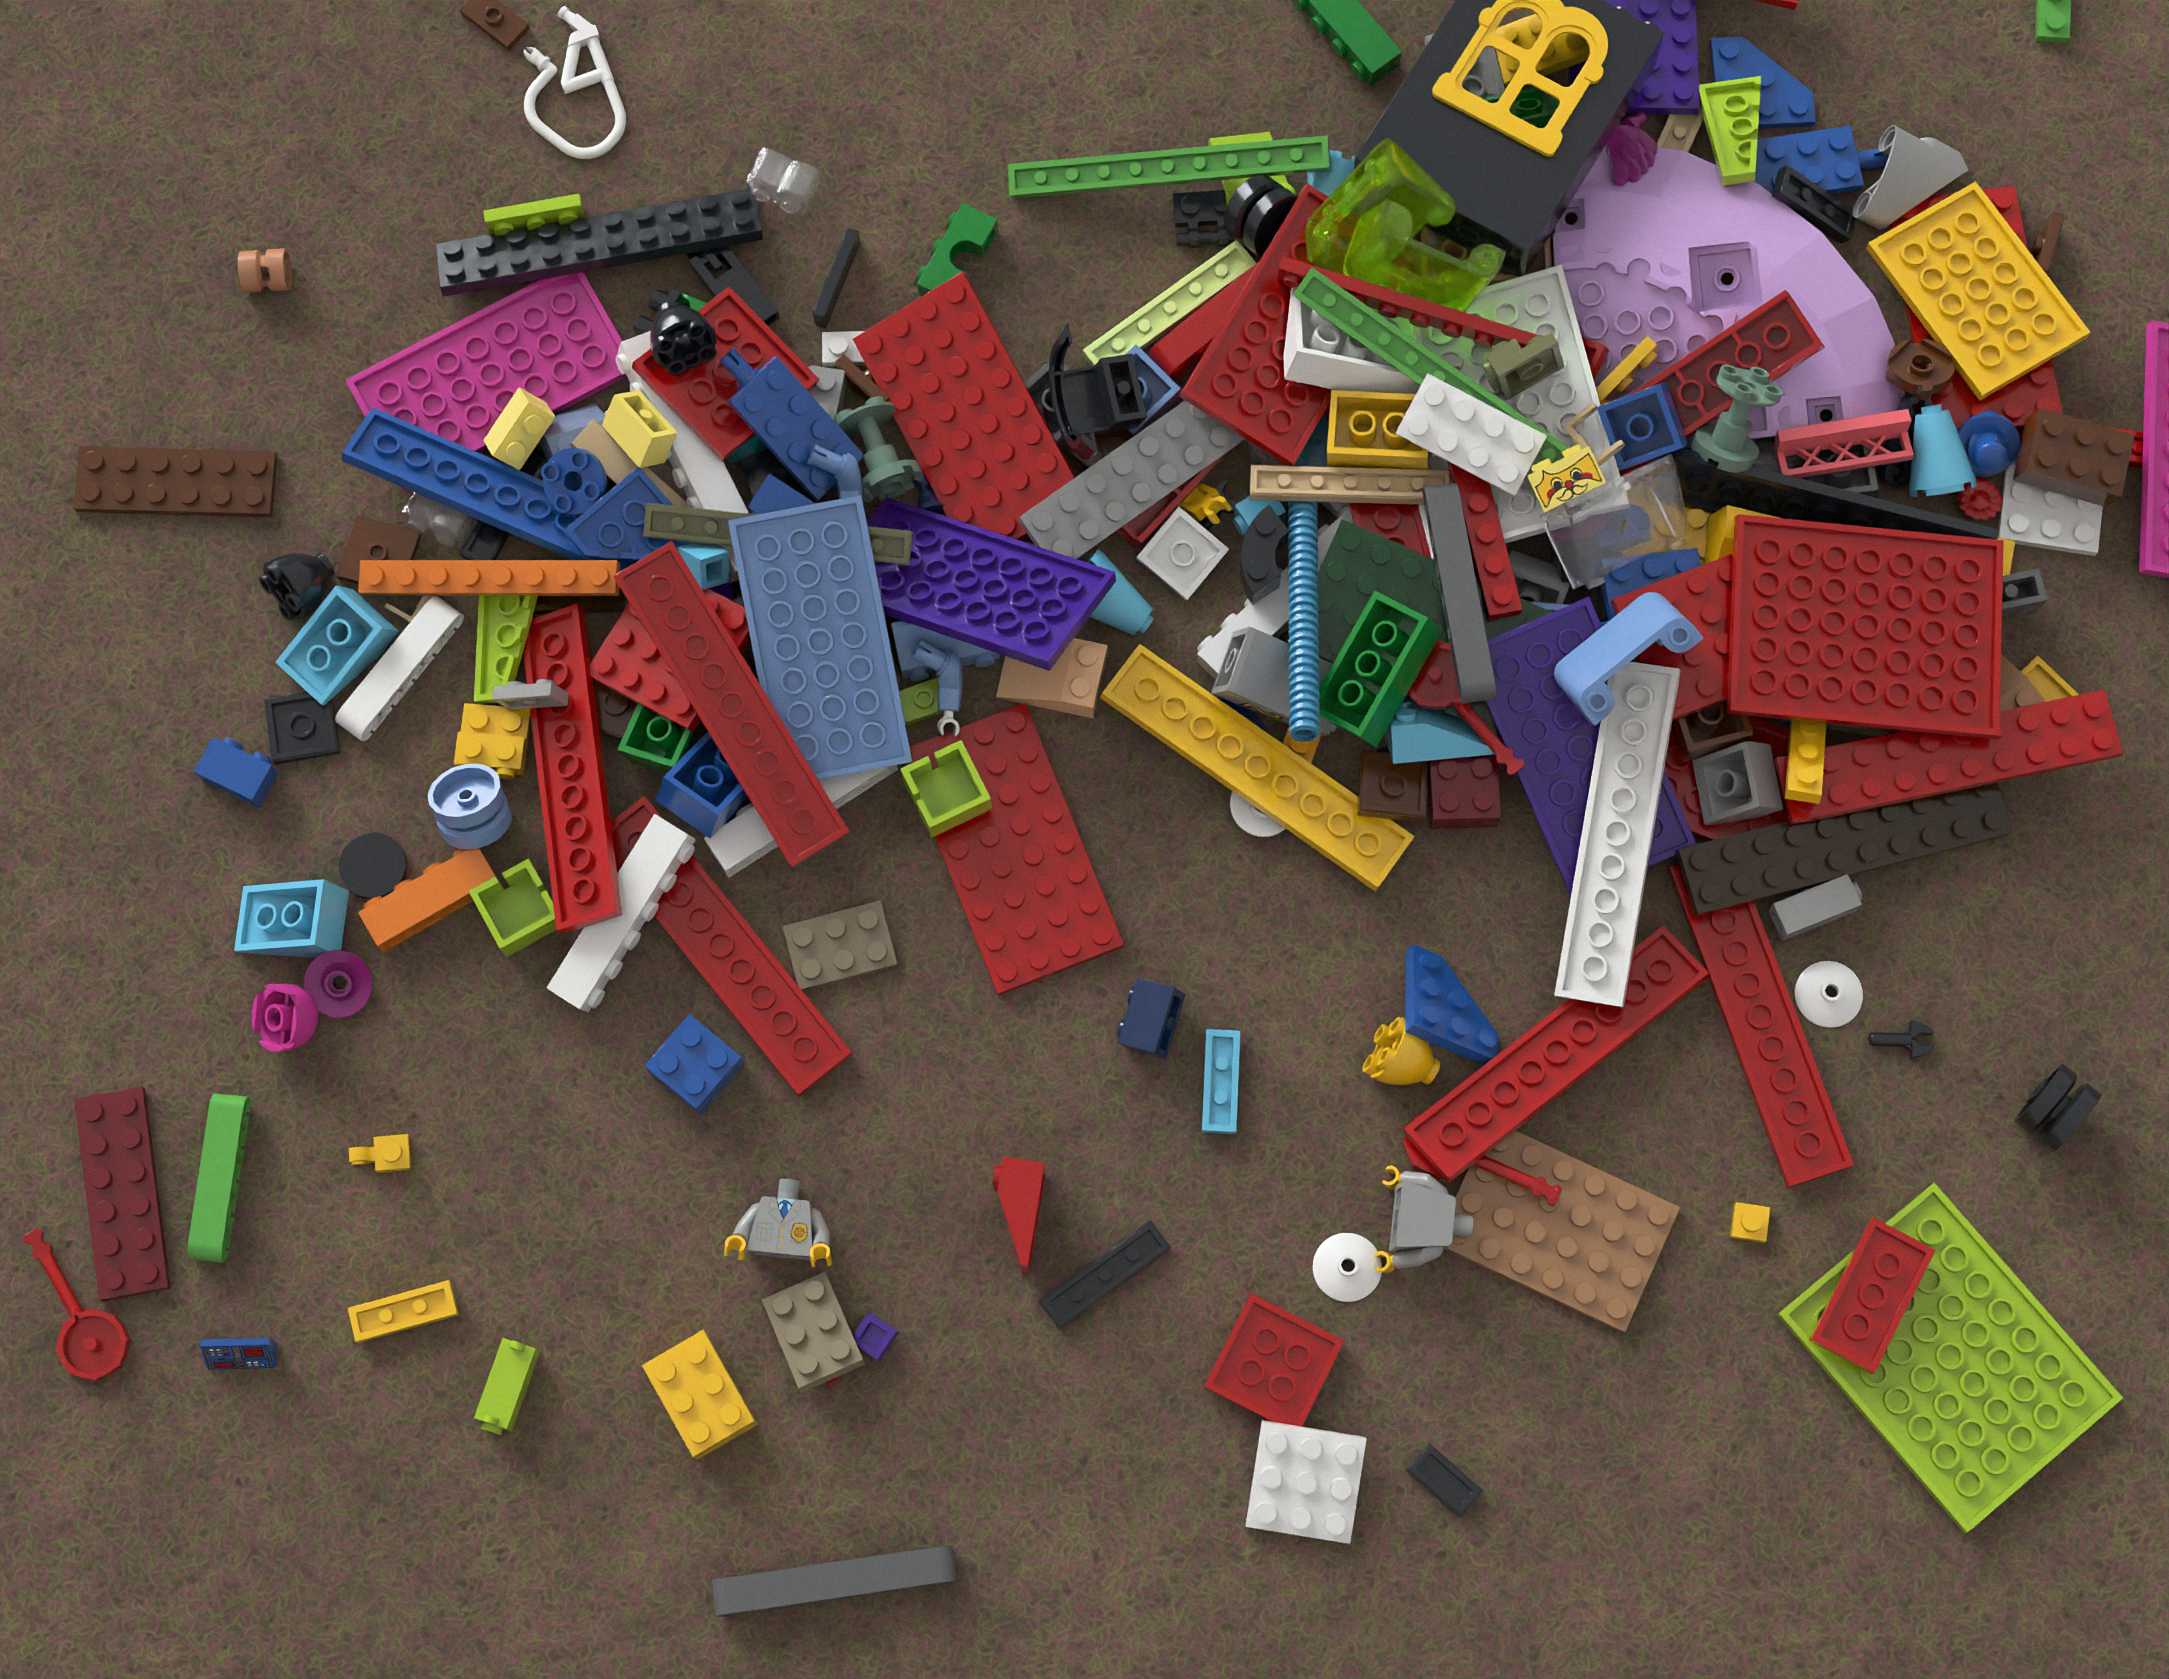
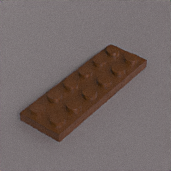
(175, 481)

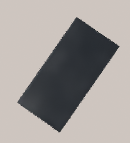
(1444, 1480)

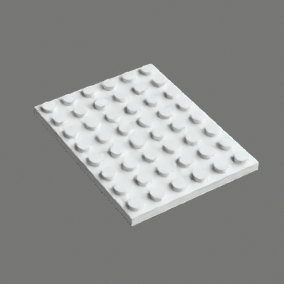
(1539, 306)

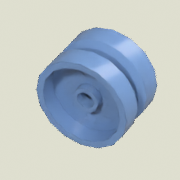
(470, 806)

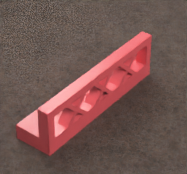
(1844, 433)

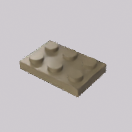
(840, 946)
(813, 1332)

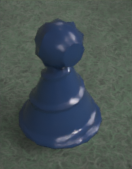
(927, 498)

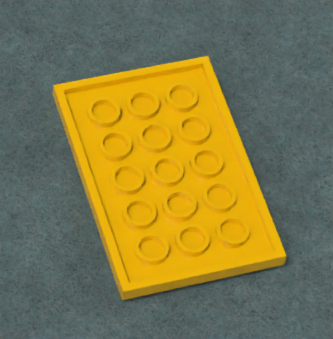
(1978, 290)

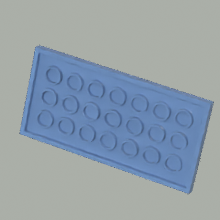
(822, 634)

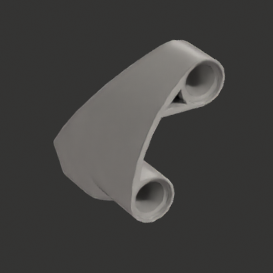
(1911, 175)

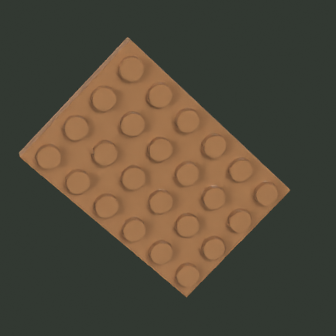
(1582, 1252)

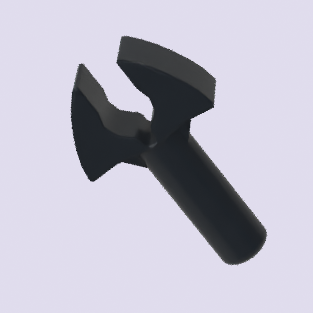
(1904, 1039)

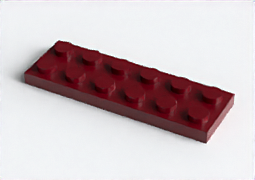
(122, 1193)

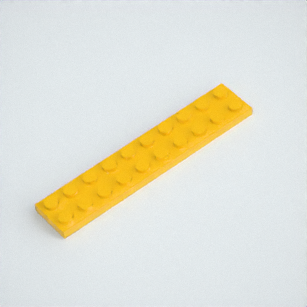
(1255, 766)

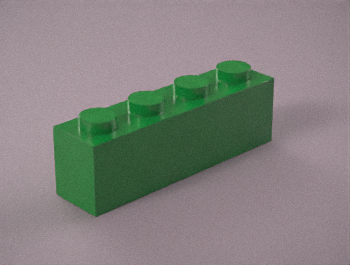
(1354, 36)

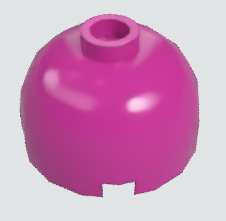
(284, 1017)

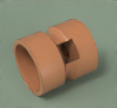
(253, 270)

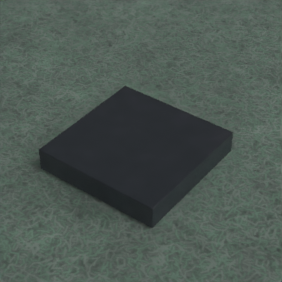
(300, 728)

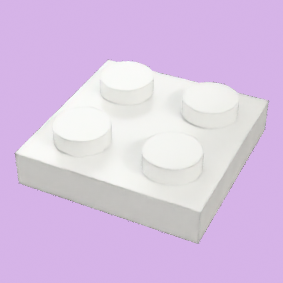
(1182, 553)

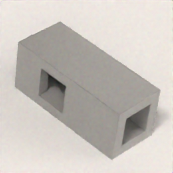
(1815, 907)

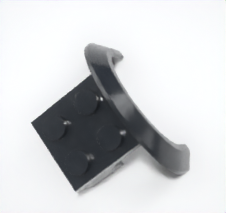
(1093, 397)

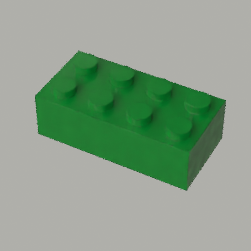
(1376, 668)

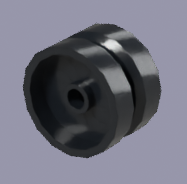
(1257, 212)
(2052, 1103)

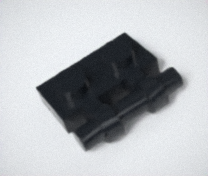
(1200, 209)

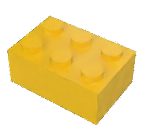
(1365, 431)
(699, 1395)

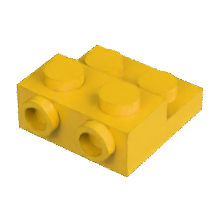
(494, 738)

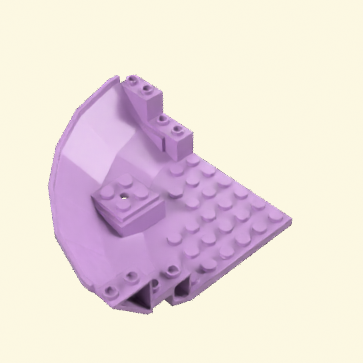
(1653, 266)

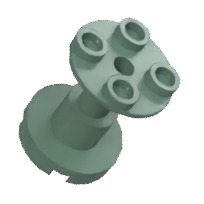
(1728, 439)
(887, 473)

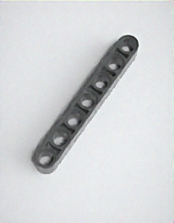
(1459, 593)
(834, 1580)

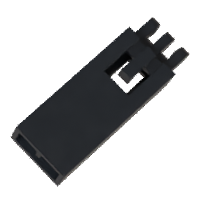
(736, 277)

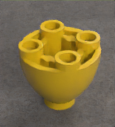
(1400, 1057)

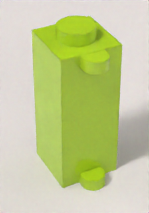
(506, 1386)

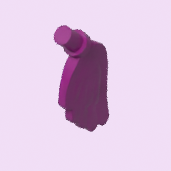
(1630, 150)

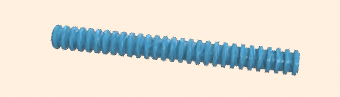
(1303, 621)

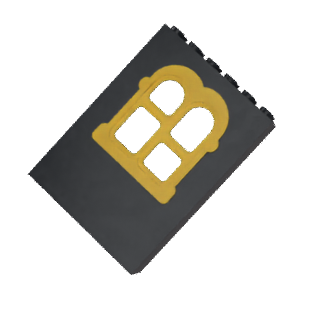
(1499, 169)

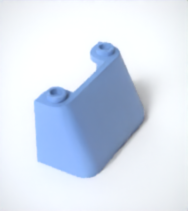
(1617, 643)

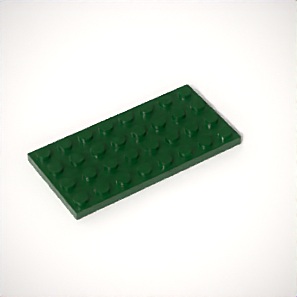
(1366, 563)

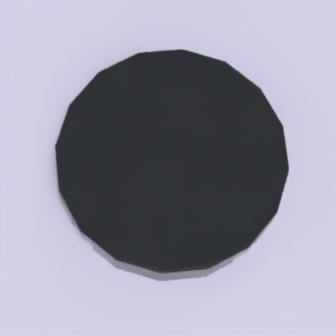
(372, 865)

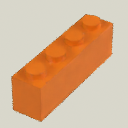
(426, 899)

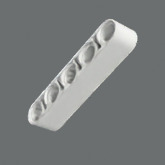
(398, 667)

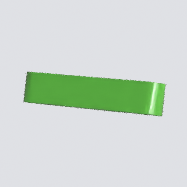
(217, 1178)

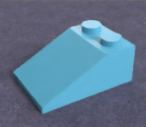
(336, 644)
(1430, 735)
(292, 918)

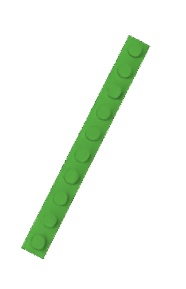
(1169, 167)
(1401, 349)

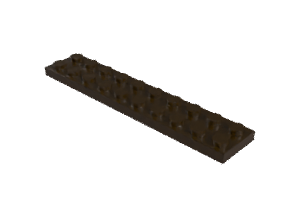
(1818, 851)

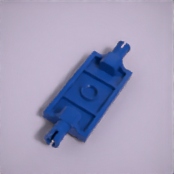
(1821, 156)
(787, 420)

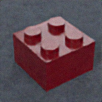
(1464, 792)

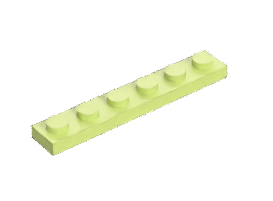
(1173, 304)

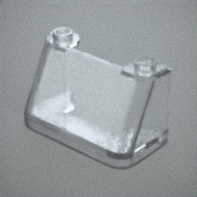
(1618, 522)

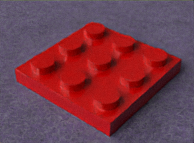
(1273, 1363)

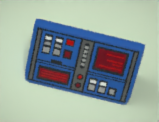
(239, 1353)

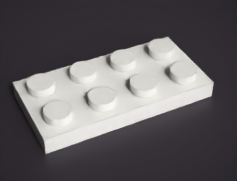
(1471, 434)

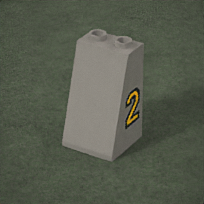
(1258, 675)

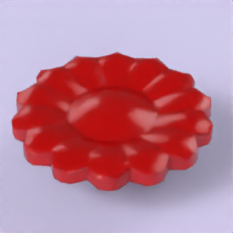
(1981, 501)

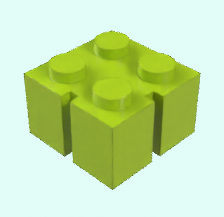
(949, 792)
(519, 912)

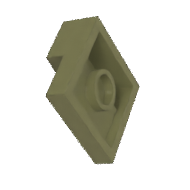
(1516, 369)

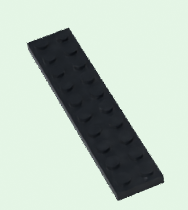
(598, 242)
(1804, 500)

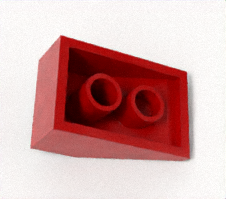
(1020, 1195)

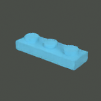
(1221, 1081)

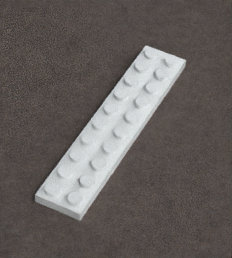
(1617, 835)

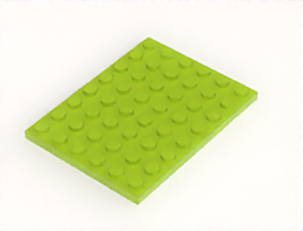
(1976, 1374)

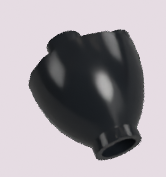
(681, 338)
(297, 582)

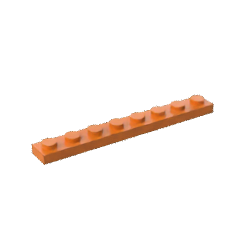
(489, 577)

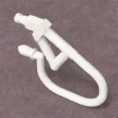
(584, 35)

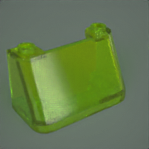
(1381, 176)
(1391, 259)

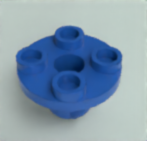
(1989, 442)
(573, 480)

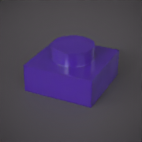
(874, 1336)

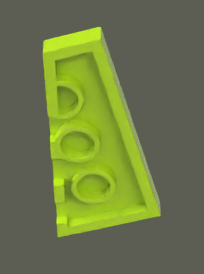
(1732, 126)
(500, 641)

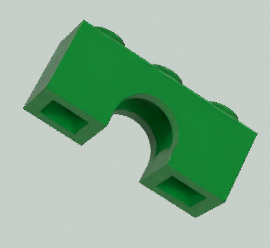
(966, 232)

